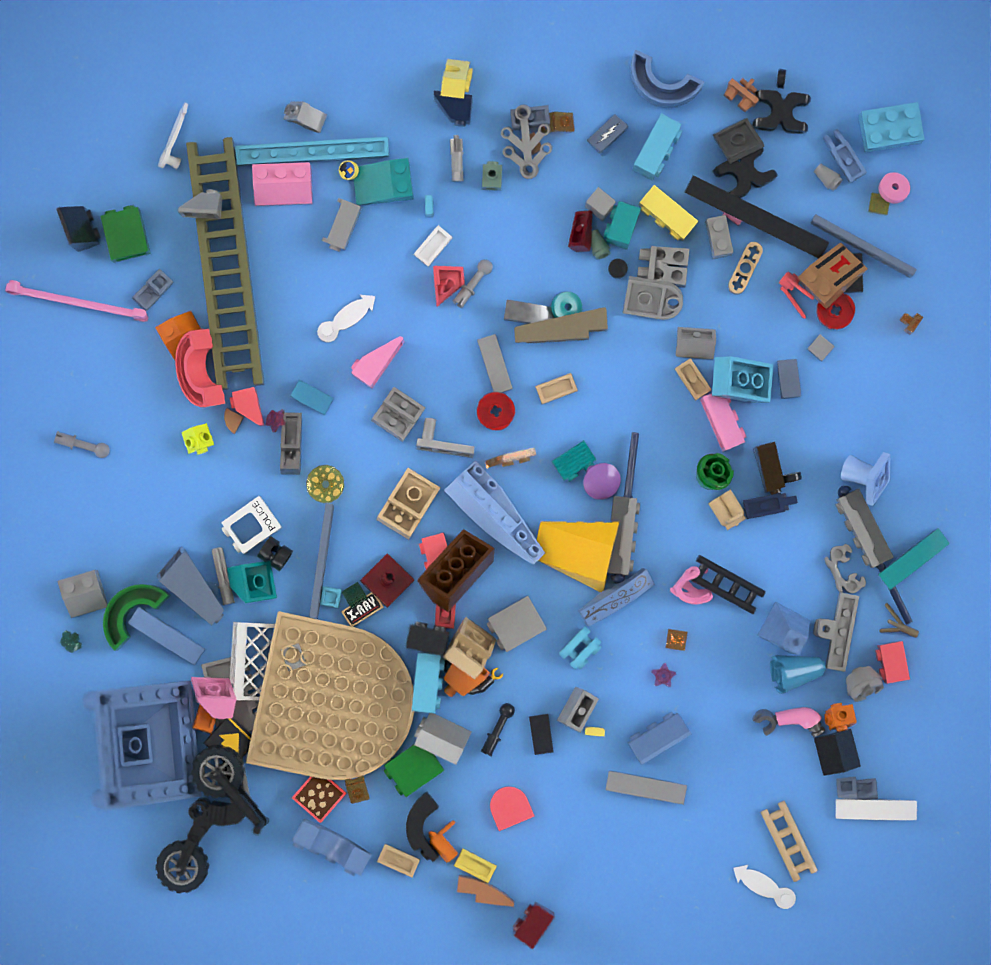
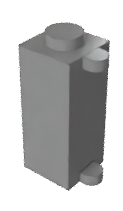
(343, 225)

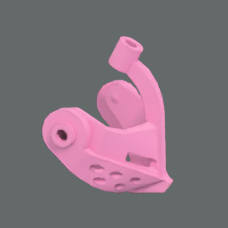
(694, 595)

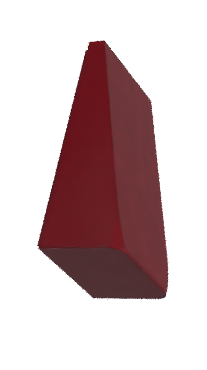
(581, 232)

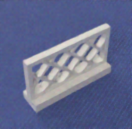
(238, 656)

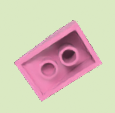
(374, 364)

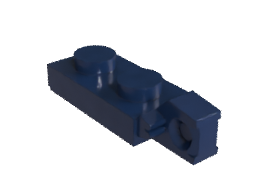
(768, 505)

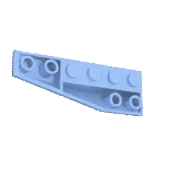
(494, 512)

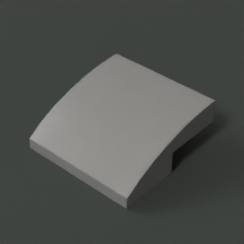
(398, 414)

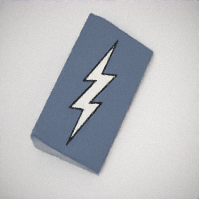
(607, 133)

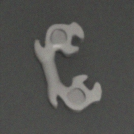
(838, 554)

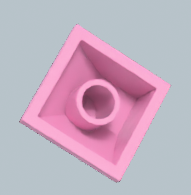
(215, 696)

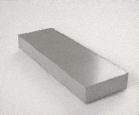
(494, 364)

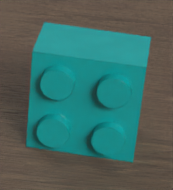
(623, 224)

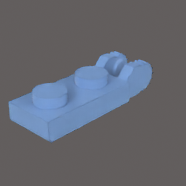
(845, 157)

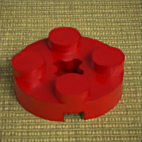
(845, 315)
(505, 416)

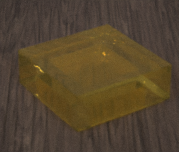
(878, 204)

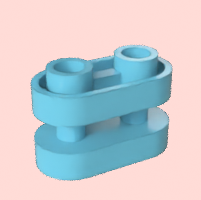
(592, 646)

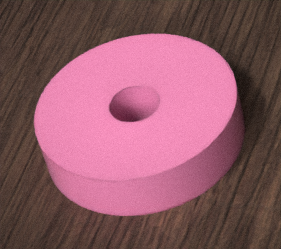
(898, 181)

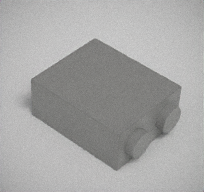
(516, 624)
(441, 737)

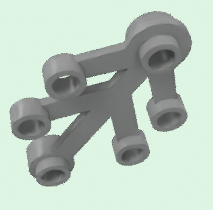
(526, 145)

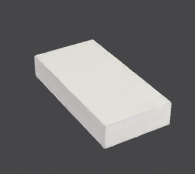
(433, 246)

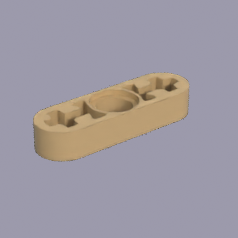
(734, 278)

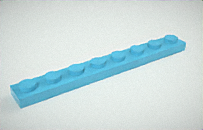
(312, 151)

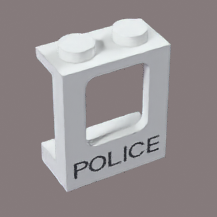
(264, 517)

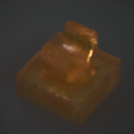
(911, 322)
(676, 639)

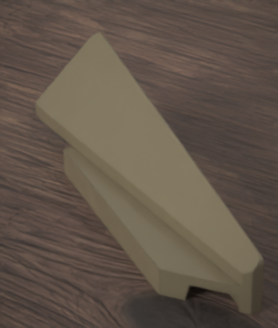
(563, 328)

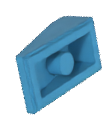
(311, 397)

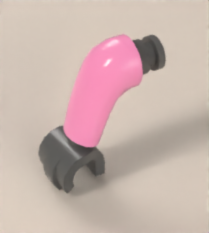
(802, 716)

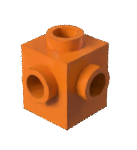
(840, 717)

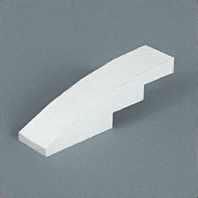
(876, 809)

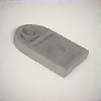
(651, 298)

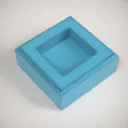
(429, 206)
(330, 597)

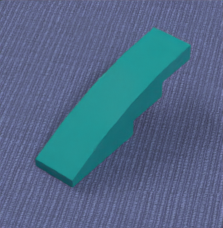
(913, 559)

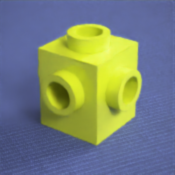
(198, 439)

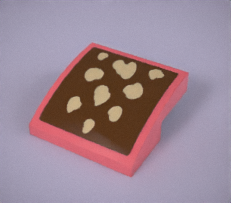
(319, 797)

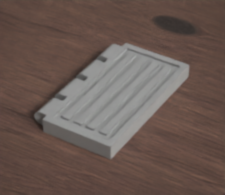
(243, 708)

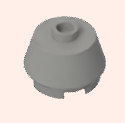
(863, 682)

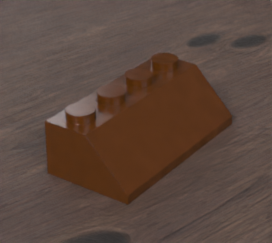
(456, 569)

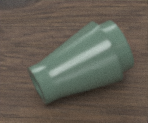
(599, 247)

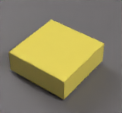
(594, 731)

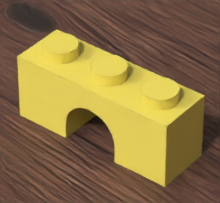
(456, 78)

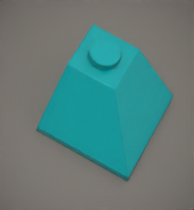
(252, 581)

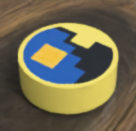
(348, 170)

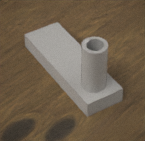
(428, 444)

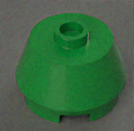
(714, 472)

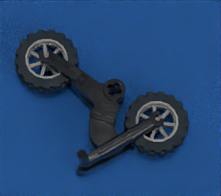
(212, 813)

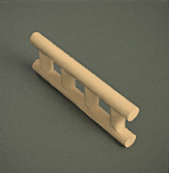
(791, 829)

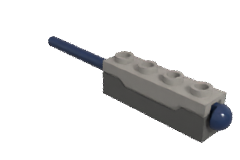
(624, 512)
(867, 537)

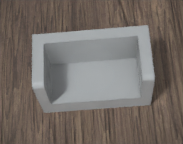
(600, 204)

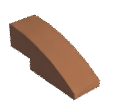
(484, 891)

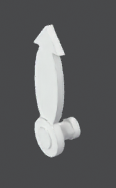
(166, 158)
(345, 318)
(765, 886)

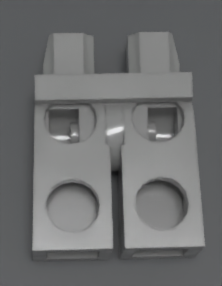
(660, 264)

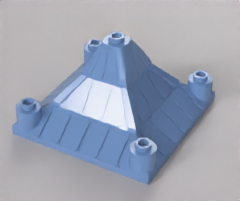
(144, 744)

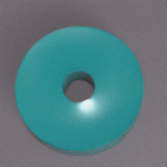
(563, 298)

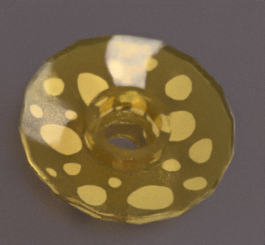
(318, 476)

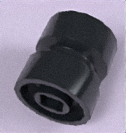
(280, 558)

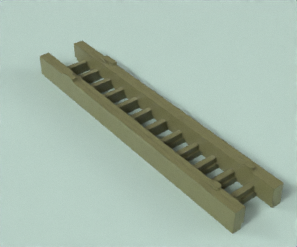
(206, 255)

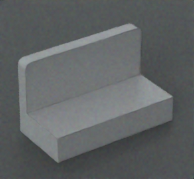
(696, 343)

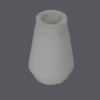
(828, 177)

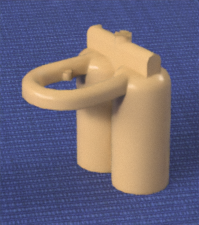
(727, 510)

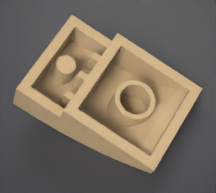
(408, 503)
(470, 648)

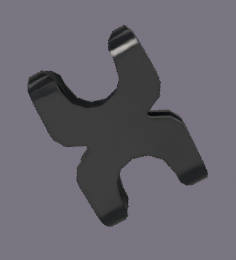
(781, 111)
(745, 174)

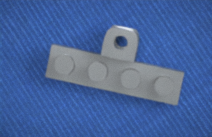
(839, 631)

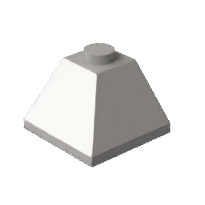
(204, 205)

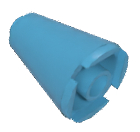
(795, 671)

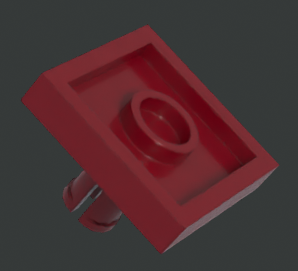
(387, 580)

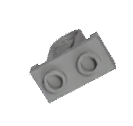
(305, 116)

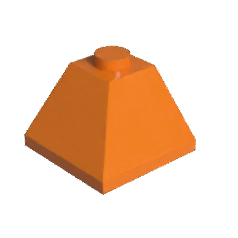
(175, 328)

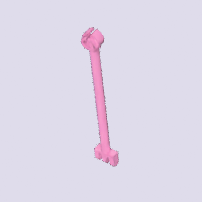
(14, 288)

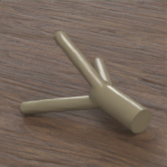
(900, 625)

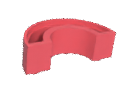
(192, 369)

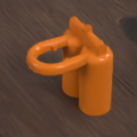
(442, 845)

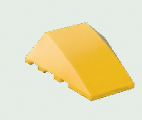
(578, 549)

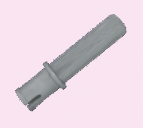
(222, 575)

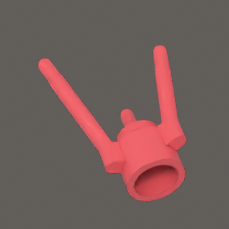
(790, 281)

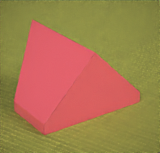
(447, 281)

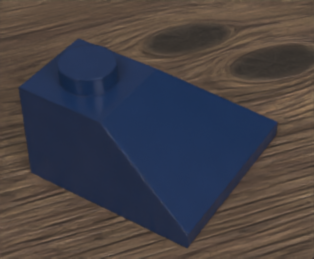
(456, 109)

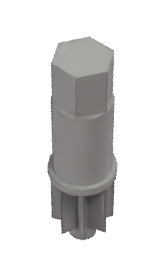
(456, 158)

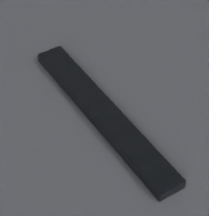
(756, 217)

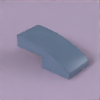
(152, 290)
(857, 789)

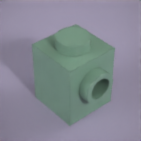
(492, 176)

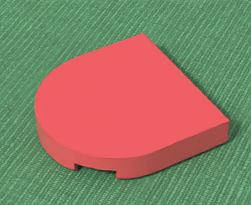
(510, 807)

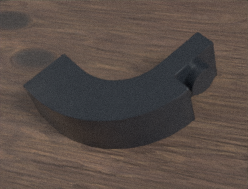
(414, 826)

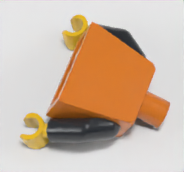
(462, 683)

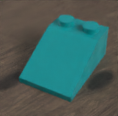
(383, 182)

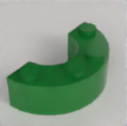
(120, 606)

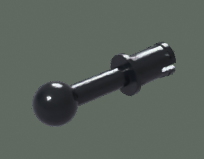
(506, 711)

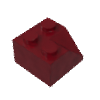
(533, 924)

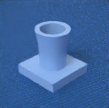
(873, 477)

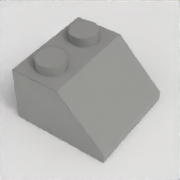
(83, 593)

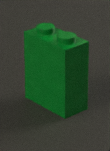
(125, 233)
(412, 769)

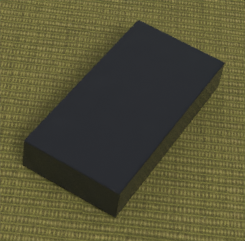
(541, 734)

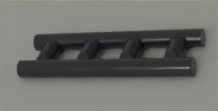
(738, 581)

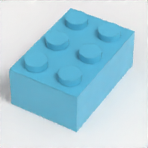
(891, 127)
(658, 147)
(742, 379)
(427, 682)

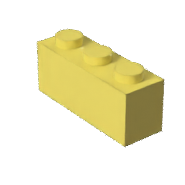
(667, 213)

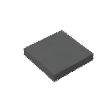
(738, 140)

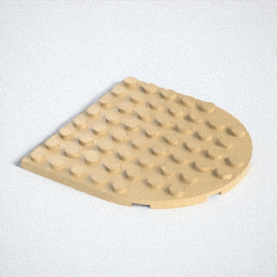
(336, 712)

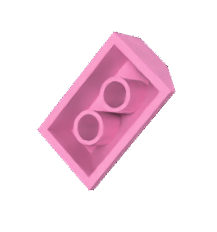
(282, 184)
(723, 421)

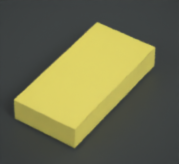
(475, 865)

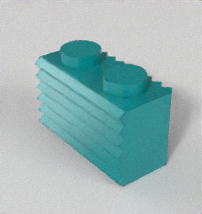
(573, 461)

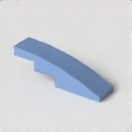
(166, 635)

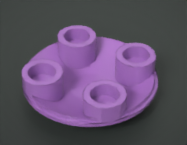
(601, 481)

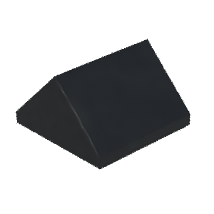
(837, 752)

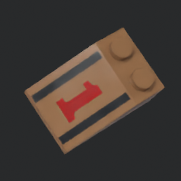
(832, 275)

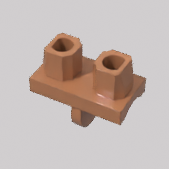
(748, 98)

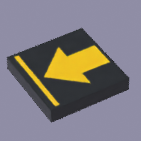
(230, 734)

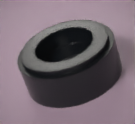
(781, 78)
(617, 268)
(791, 477)

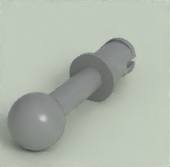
(484, 268)
(101, 450)

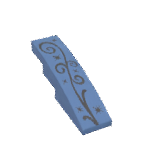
(616, 598)

